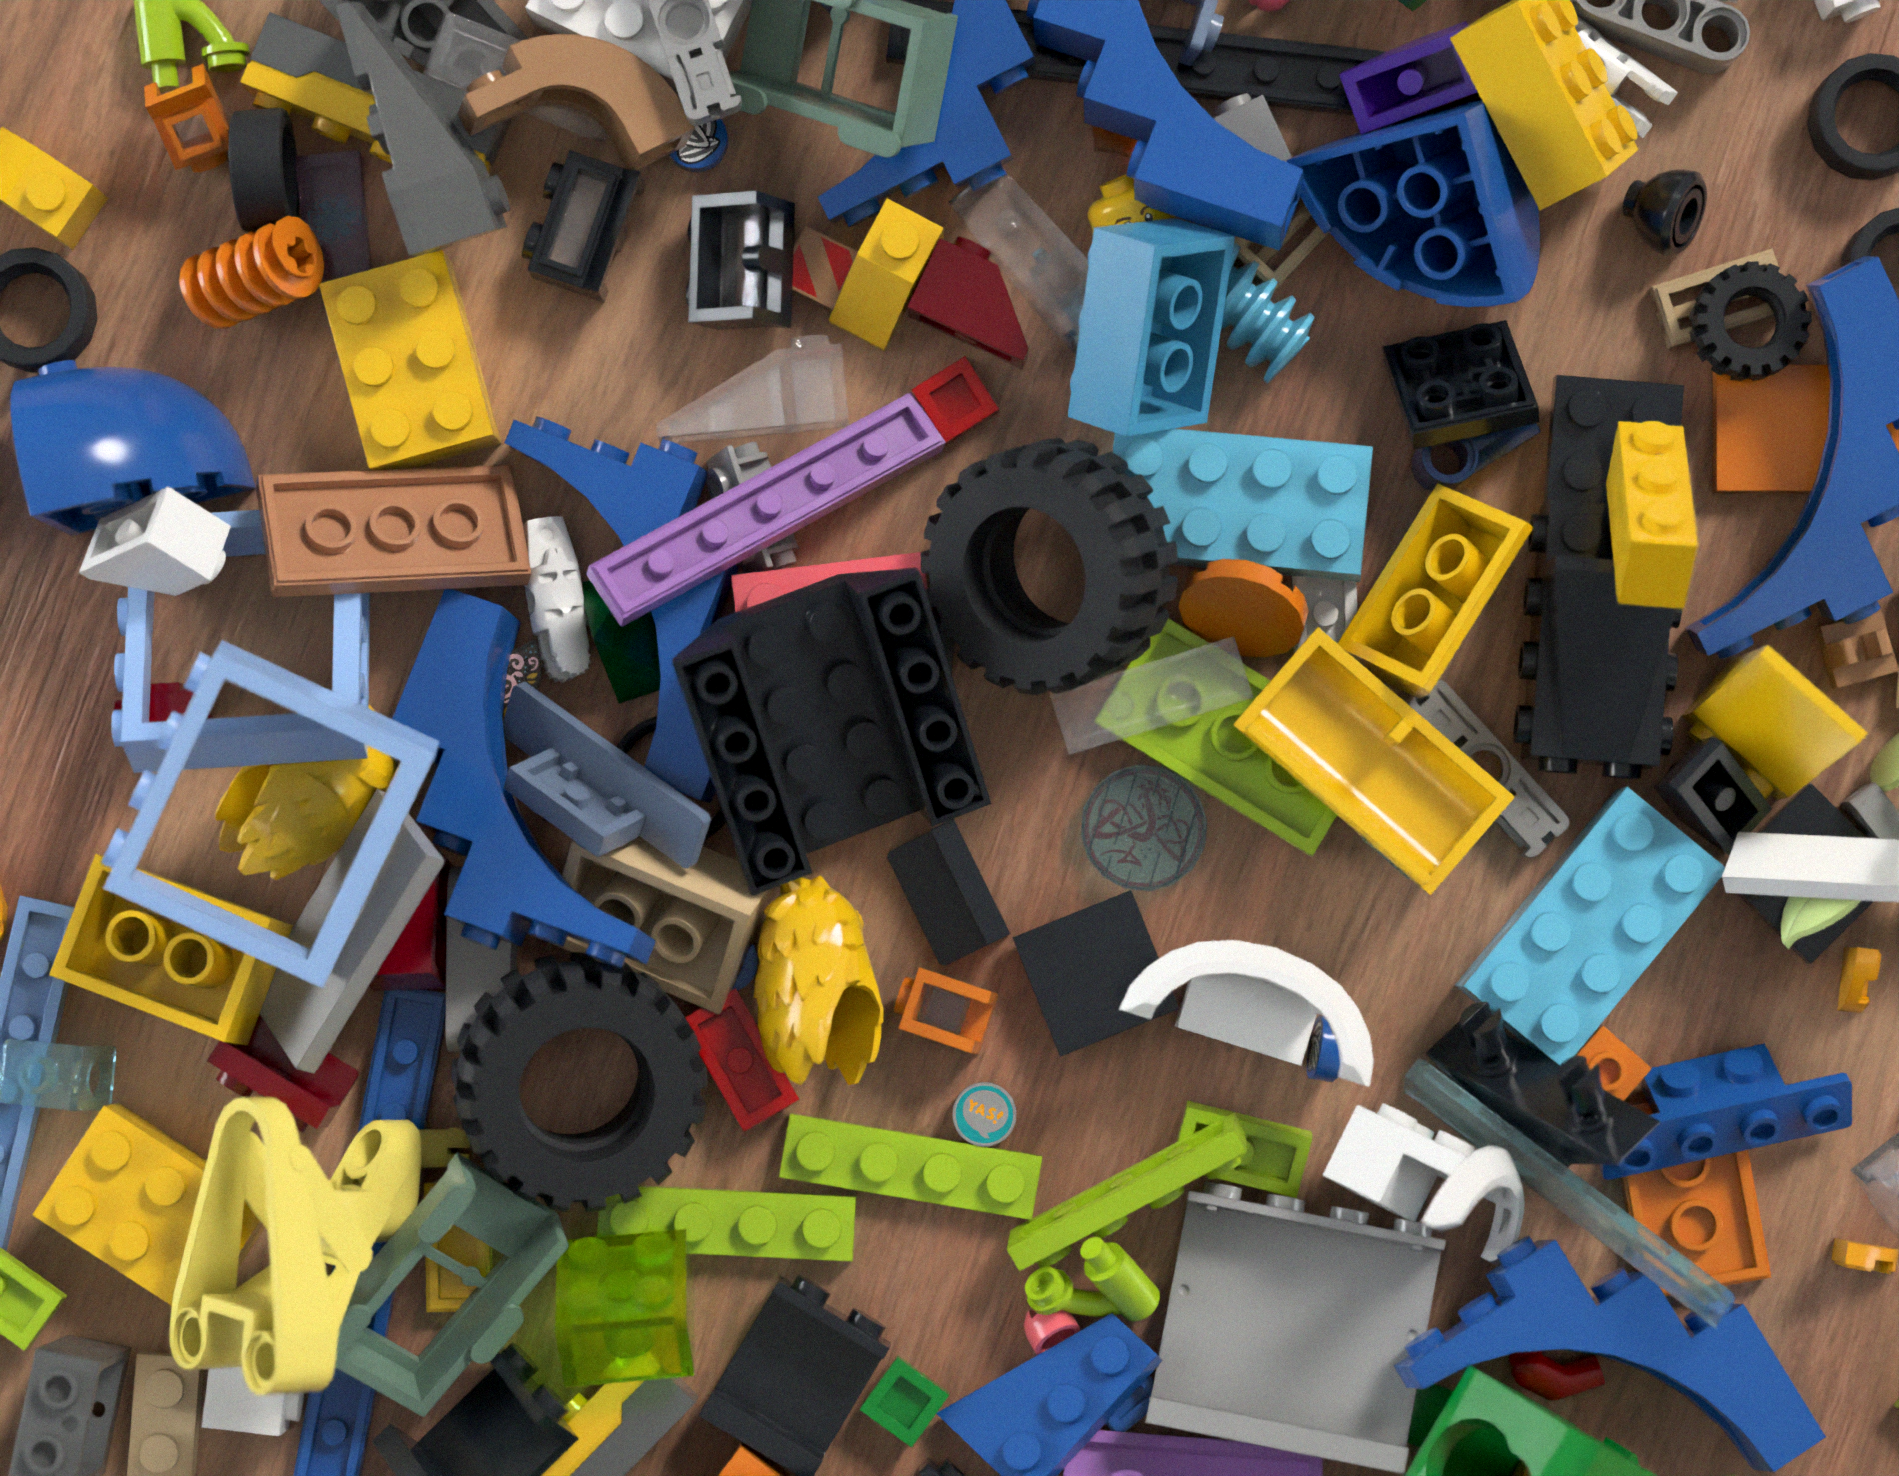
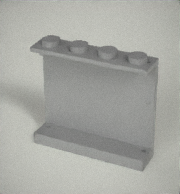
(1293, 1327)

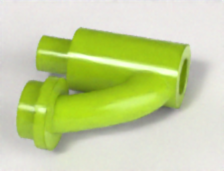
(163, 45)
(1120, 1281)

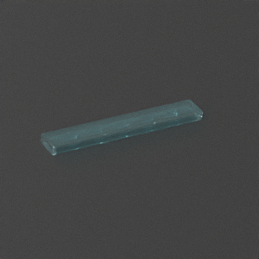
(1571, 1194)

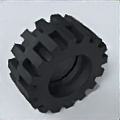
(1781, 296)

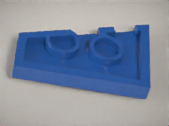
(1055, 1402)

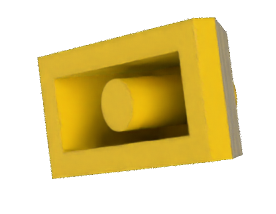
(46, 190)
(885, 274)

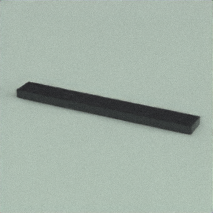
(1280, 70)

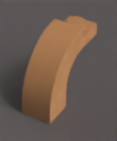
(587, 75)

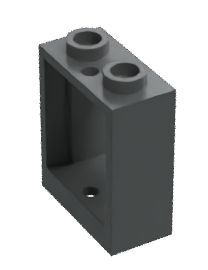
(57, 1422)

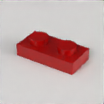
(739, 1064)

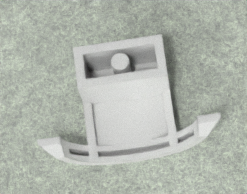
(1255, 1001)
(1395, 1164)

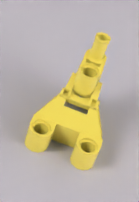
(290, 1314)

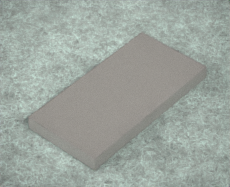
(311, 1017)

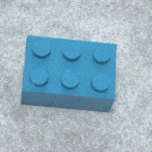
(1150, 326)

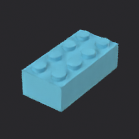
(1257, 498)
(1591, 926)

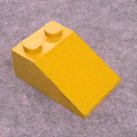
(1772, 722)

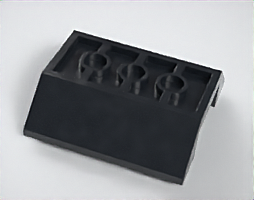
(828, 719)

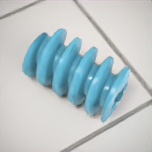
(1261, 321)

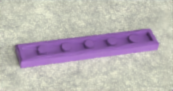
(765, 509)

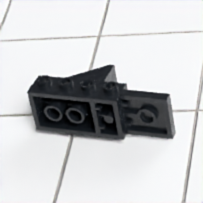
(1592, 663)

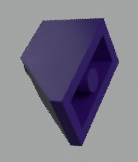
(1407, 80)

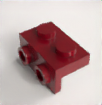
(269, 1071)

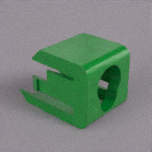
(1494, 1426)

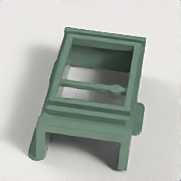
(774, 57)
(489, 1317)

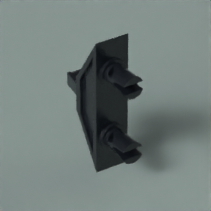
(1547, 1102)

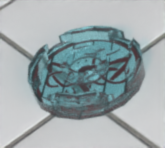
(1143, 828)

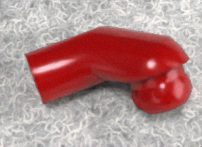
(1554, 1380)

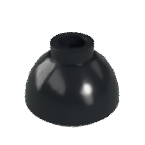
(1667, 209)

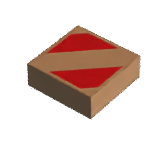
(820, 267)

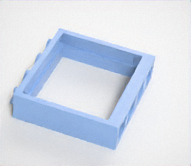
(178, 738)
(248, 738)

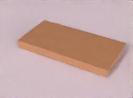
(392, 530)

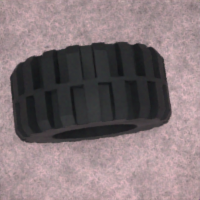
(978, 582)
(598, 1161)

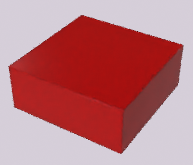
(955, 400)

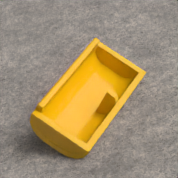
(1373, 760)

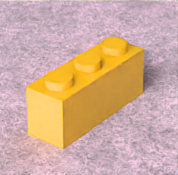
(1651, 515)

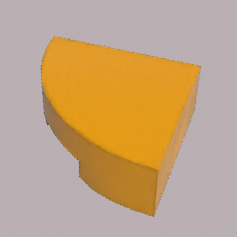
(1858, 968)
(1864, 1256)

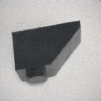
(1713, 794)

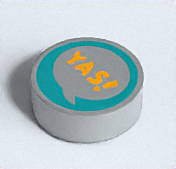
(984, 1114)

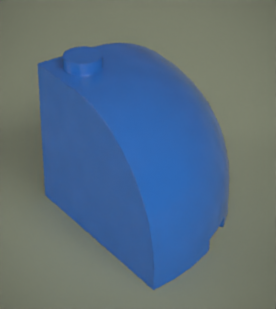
(1429, 206)
(114, 437)

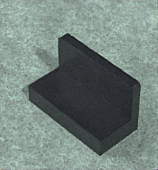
(947, 893)

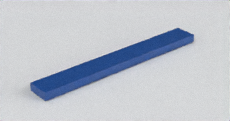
(396, 1089)

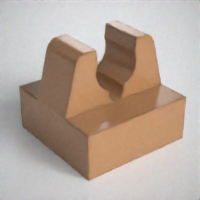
(1857, 650)

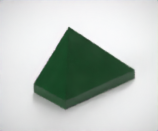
(625, 651)

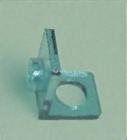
(56, 1075)

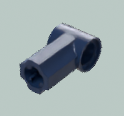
(1473, 455)

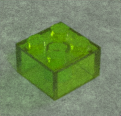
(625, 1308)

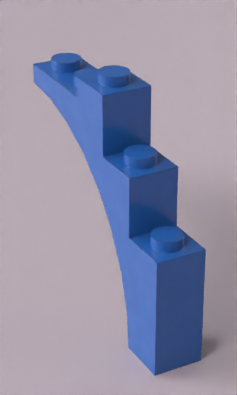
(967, 141)
(1182, 155)
(1857, 480)
(634, 503)
(506, 878)
(1629, 1321)

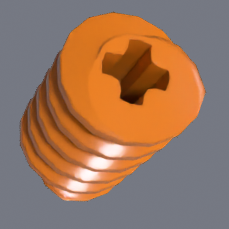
(253, 273)

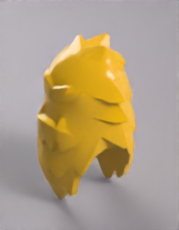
(297, 810)
(816, 984)

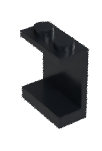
(796, 1376)
(495, 1430)

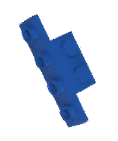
(1730, 1106)

